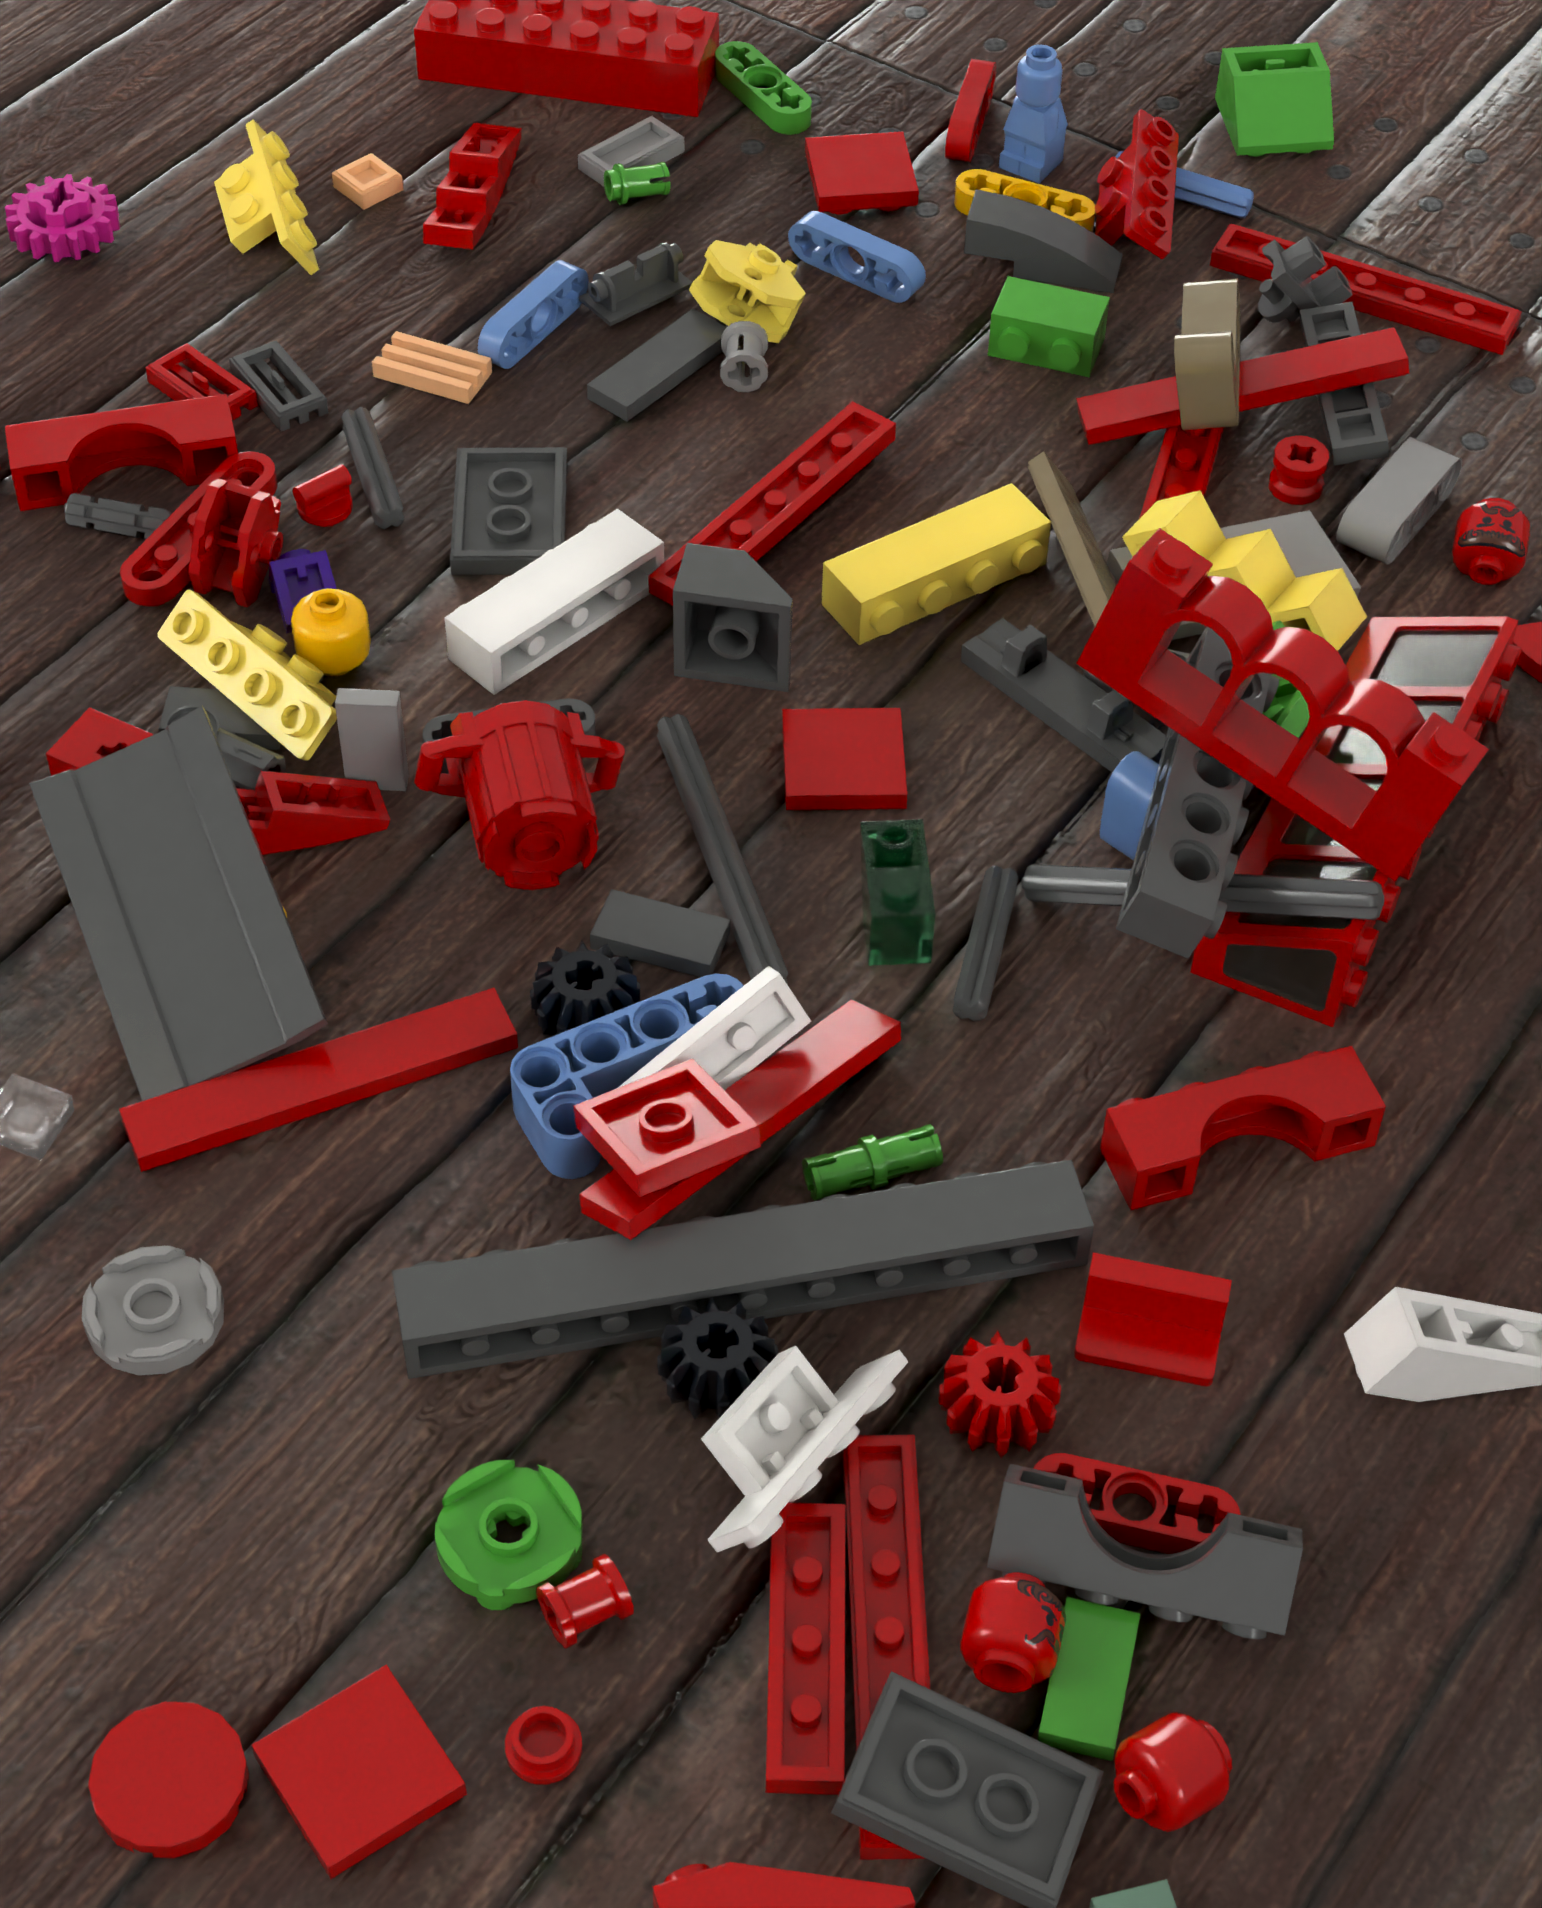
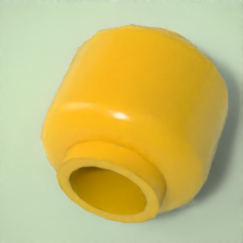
(331, 631)

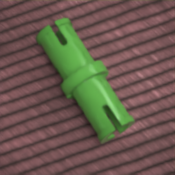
(872, 1162)

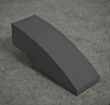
(1040, 243)

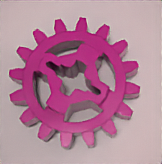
(62, 218)

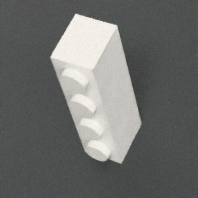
(553, 601)

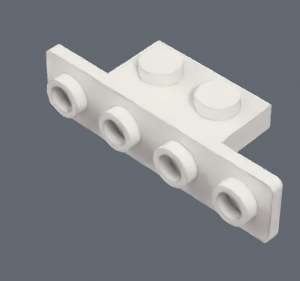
(784, 1432)

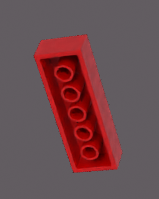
(573, 50)

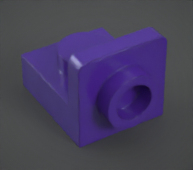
(296, 576)

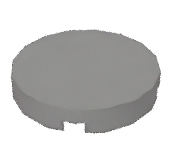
(153, 1310)

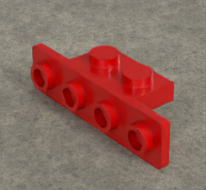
(1140, 187)

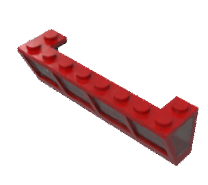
(1315, 961)

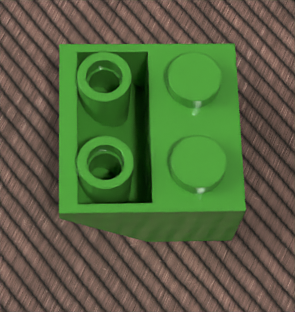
(1276, 99)

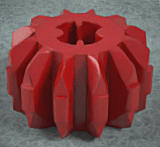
(999, 1394)

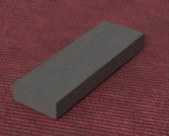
(657, 365)

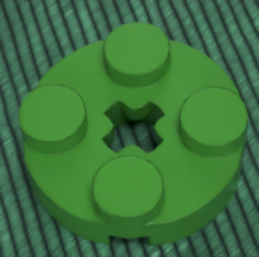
(508, 1571)

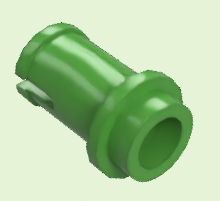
(635, 182)

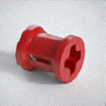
(585, 1600)

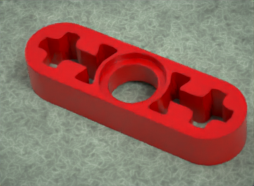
(970, 110)
(1158, 1489)

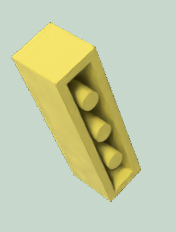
(935, 563)

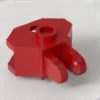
(234, 540)

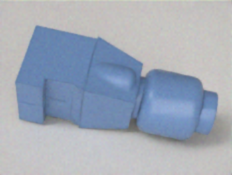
(1037, 118)

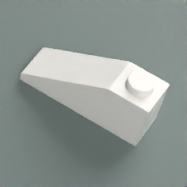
(1444, 1347)

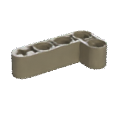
(1209, 355)

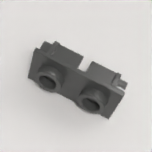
(627, 290)

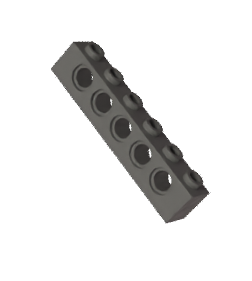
(1190, 828)

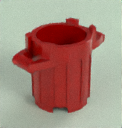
(524, 787)

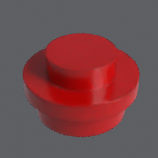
(543, 1745)

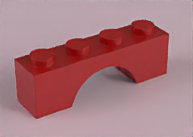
(67, 453)
(1314, 1103)

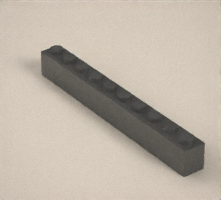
(769, 1259)

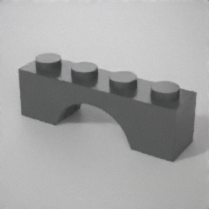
(1234, 1576)

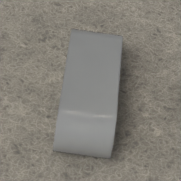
(1399, 500)

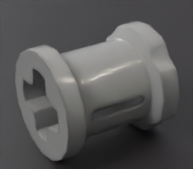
(754, 348)

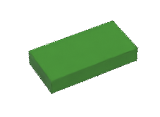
(1089, 1679)

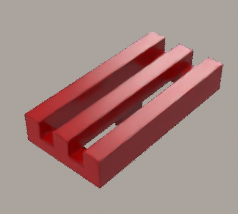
(183, 385)

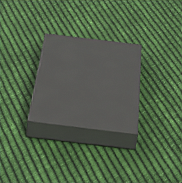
(507, 508)
(969, 1793)

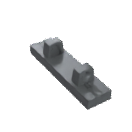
(1352, 413)
(1059, 695)

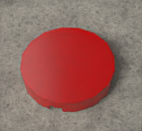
(168, 1779)

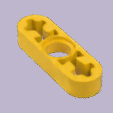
(1065, 203)

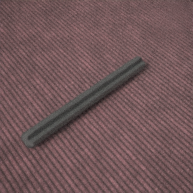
(719, 847)
(1243, 894)

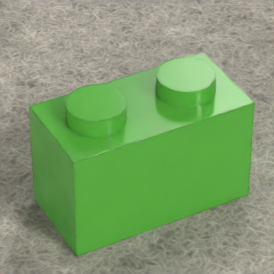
(1048, 326)

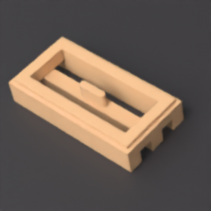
(432, 367)

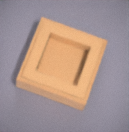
(367, 181)

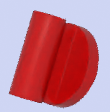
(325, 498)

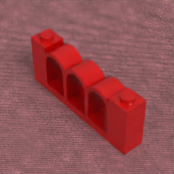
(1423, 759)

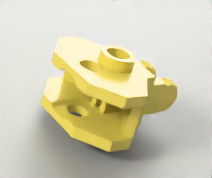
(749, 286)

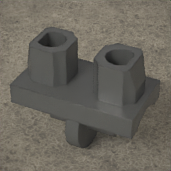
(1292, 285)

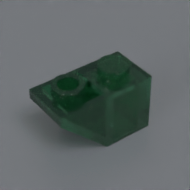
(896, 892)

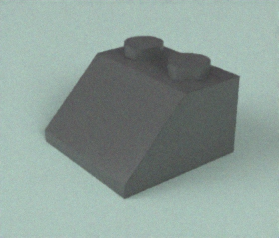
(730, 620)

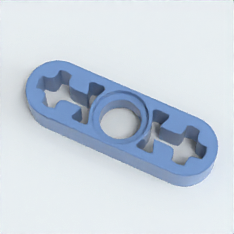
(887, 270)
(533, 314)

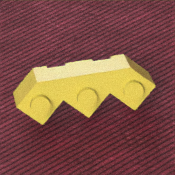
(1314, 602)

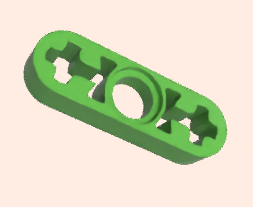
(766, 103)

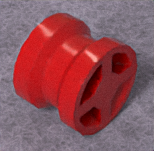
(1298, 470)

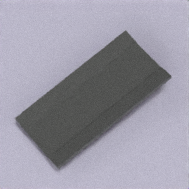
(178, 908)

